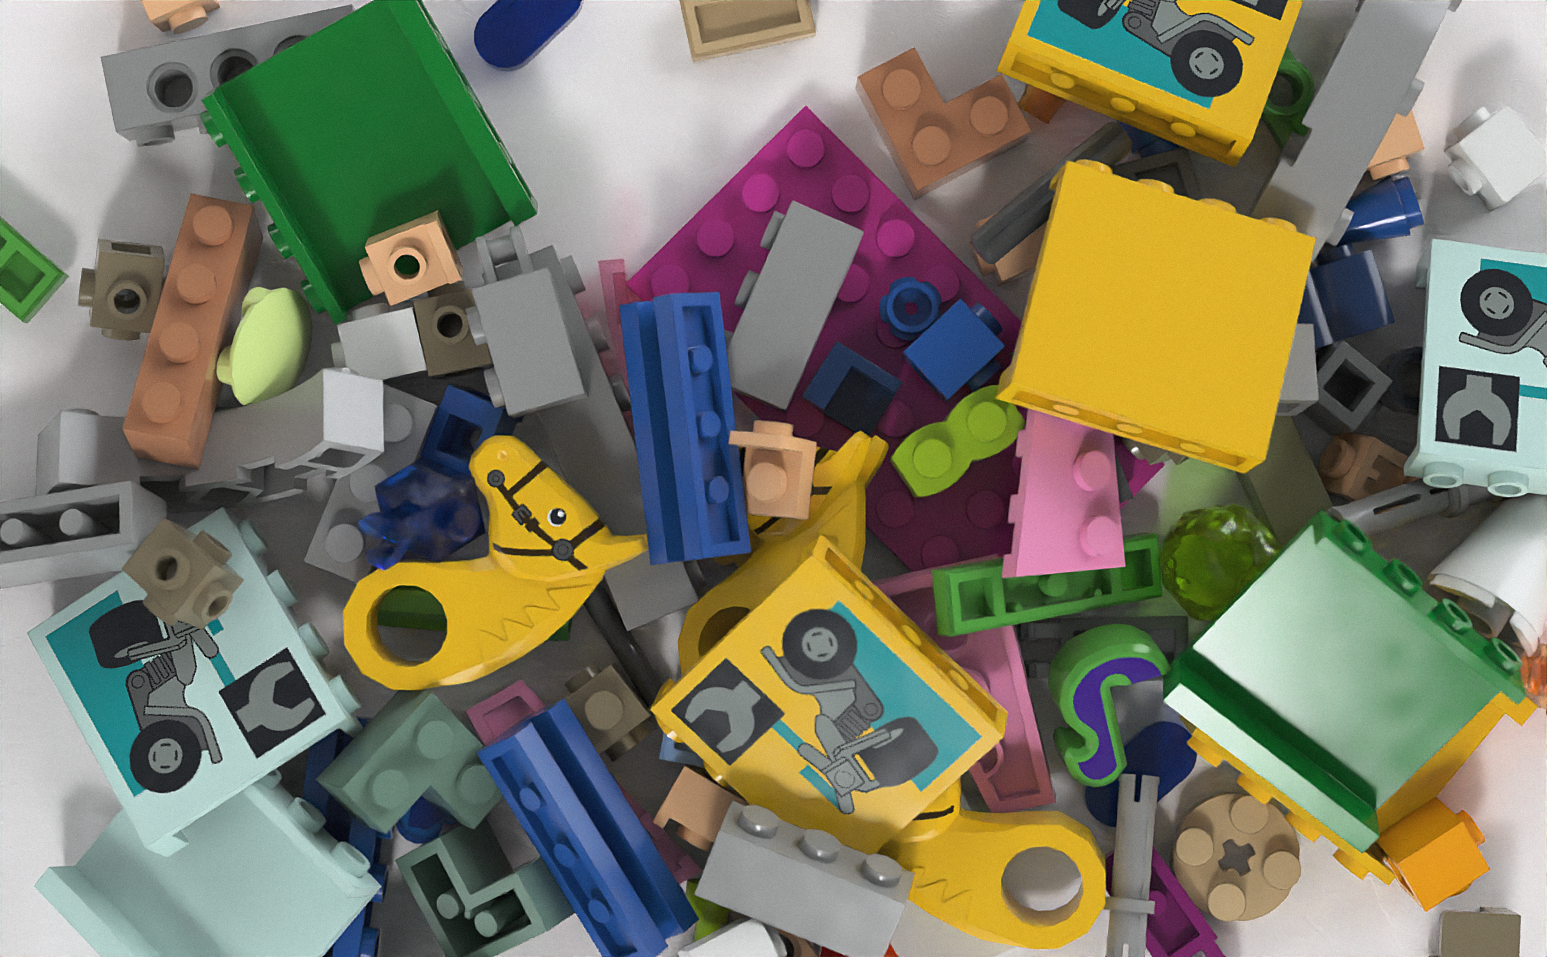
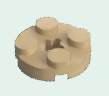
(1271, 866)

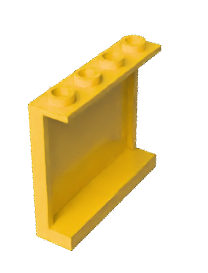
(1159, 317)

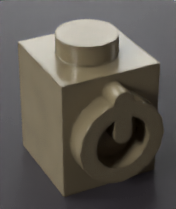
(609, 709)

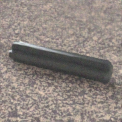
(1034, 204)

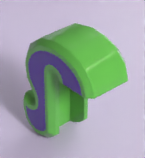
(1081, 690)

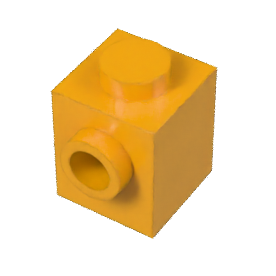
(1434, 853)

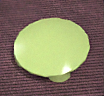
(267, 345)

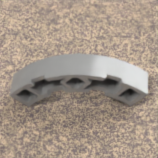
(1349, 116)
(249, 455)

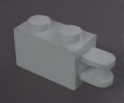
(523, 332)

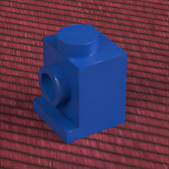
(457, 418)

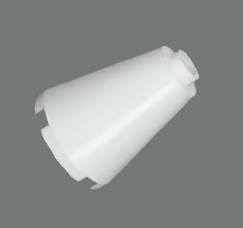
(1501, 574)

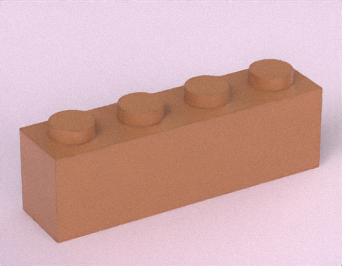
(191, 328)

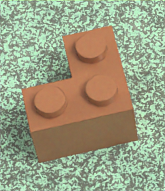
(933, 138)

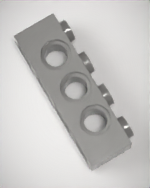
(140, 77)

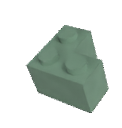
(411, 752)
(476, 897)

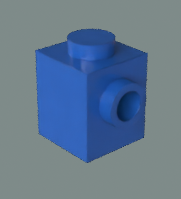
(957, 350)

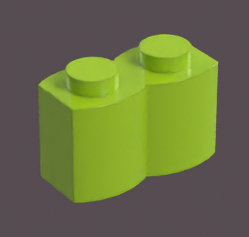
(943, 450)

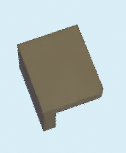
(1479, 934)

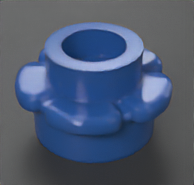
(907, 291)

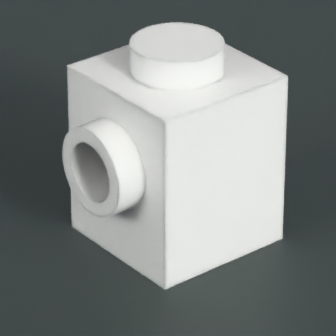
(1495, 156)
(381, 344)

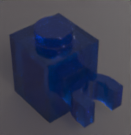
(425, 512)

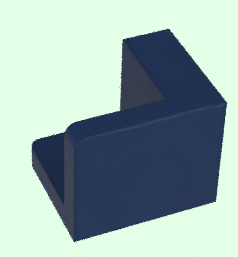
(851, 390)

